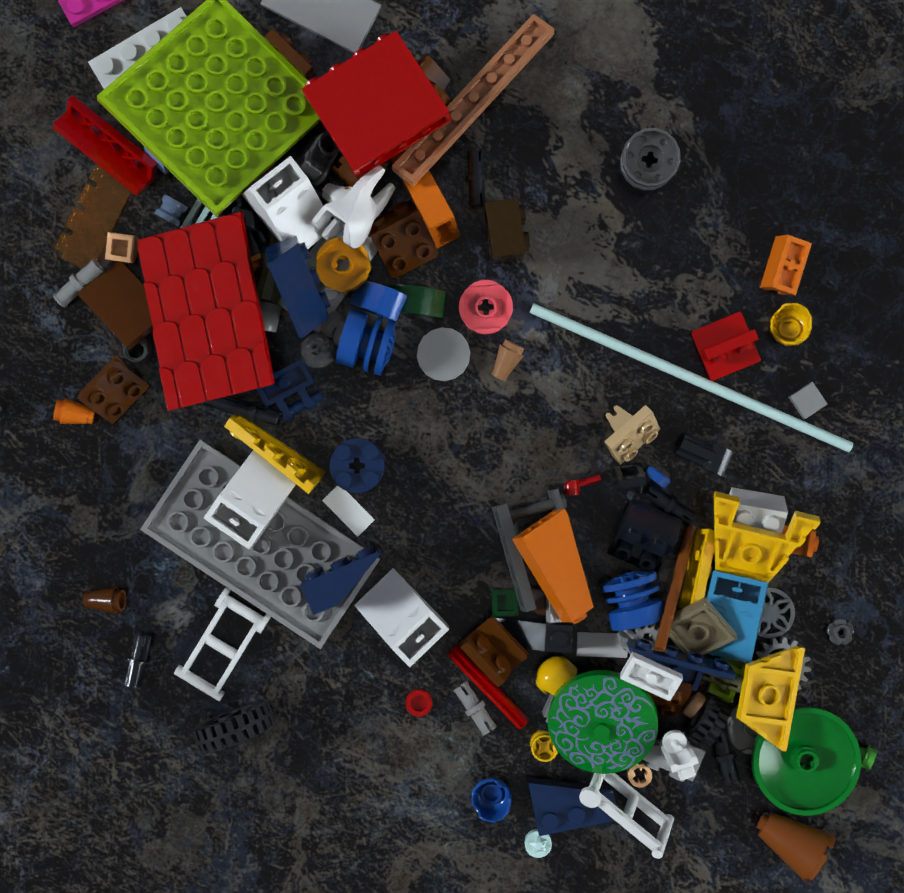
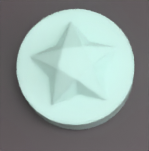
(537, 845)

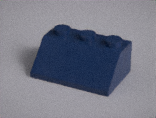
(298, 284)

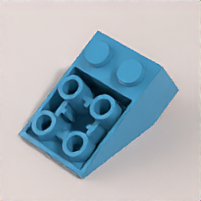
(741, 605)

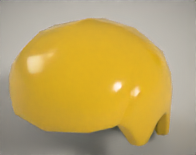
(791, 324)
(554, 674)

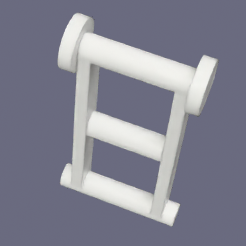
(222, 603)
(593, 798)

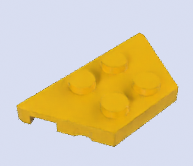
(770, 694)

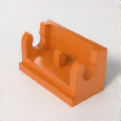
(785, 265)

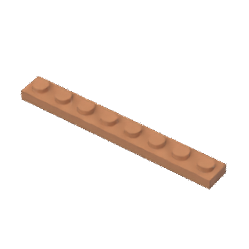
(475, 98)

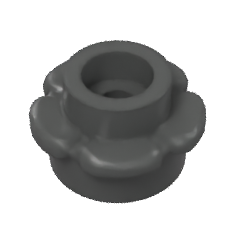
(833, 629)

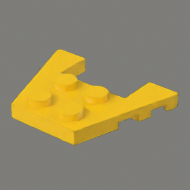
(753, 550)

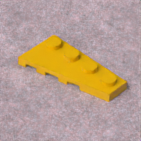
(285, 459)

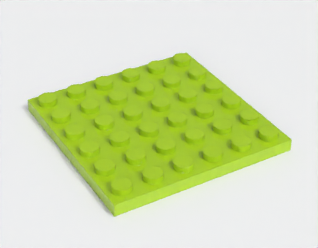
(213, 103)

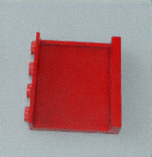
(376, 103)

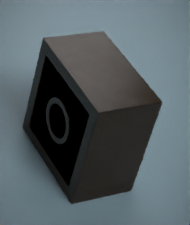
(505, 230)

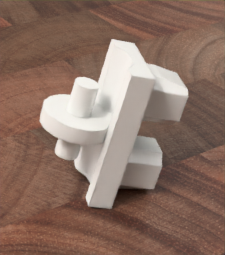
(678, 754)

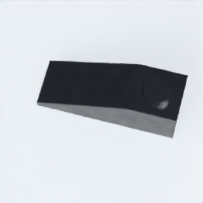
(540, 634)

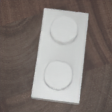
(651, 676)

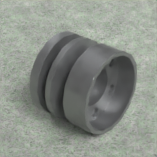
(662, 149)

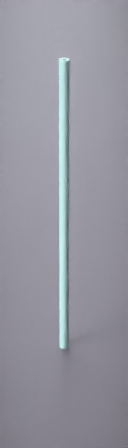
(691, 377)

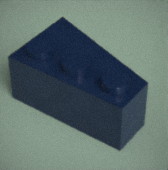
(559, 807)

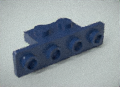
(690, 664)

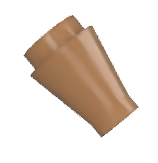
(507, 359)

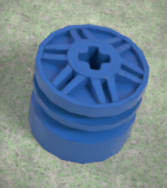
(365, 342)
(634, 604)

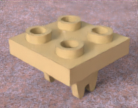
(630, 432)

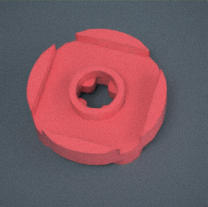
(496, 295)

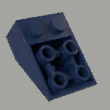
(330, 587)

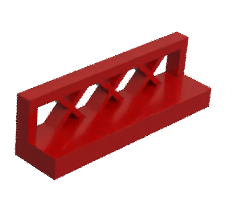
(106, 147)

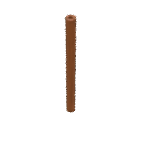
(675, 588)

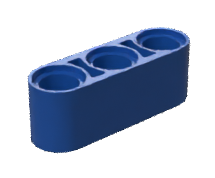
(378, 300)

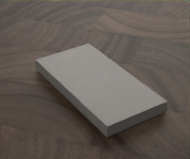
(337, 21)

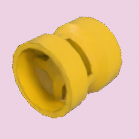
(542, 750)

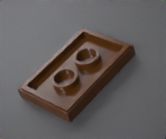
(120, 304)

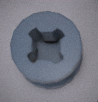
(171, 210)

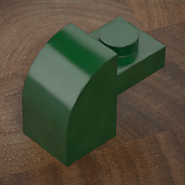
(421, 300)

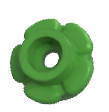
(867, 757)

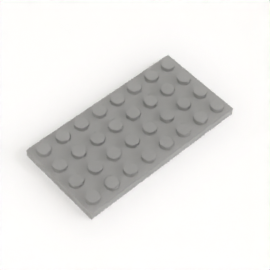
(277, 563)

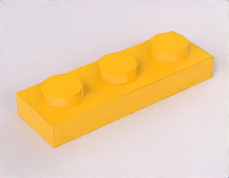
(698, 568)

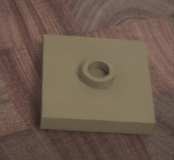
(700, 628)

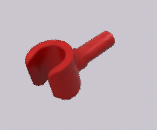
(572, 487)

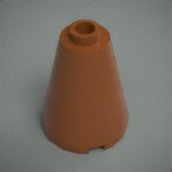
(796, 843)

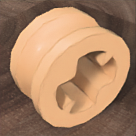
(647, 774)

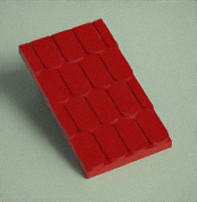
(205, 311)

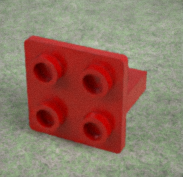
(726, 346)

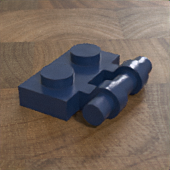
(289, 381)

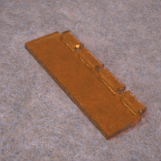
(99, 217)

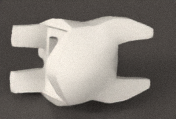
(353, 208)

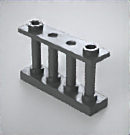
(519, 570)

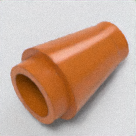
(72, 412)

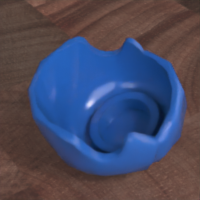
(491, 799)

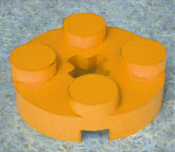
(342, 280)

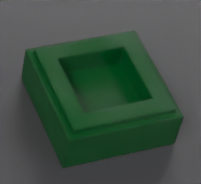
(504, 602)

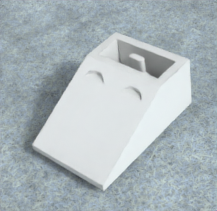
(287, 203)
(250, 500)
(760, 510)
(402, 617)

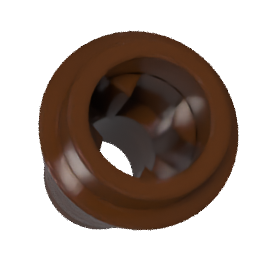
(106, 600)

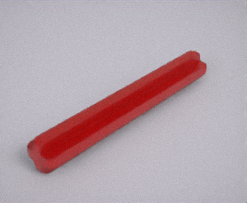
(484, 683)

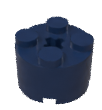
(346, 476)

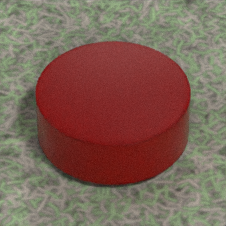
(419, 702)

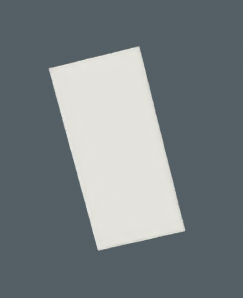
(348, 510)
(599, 645)

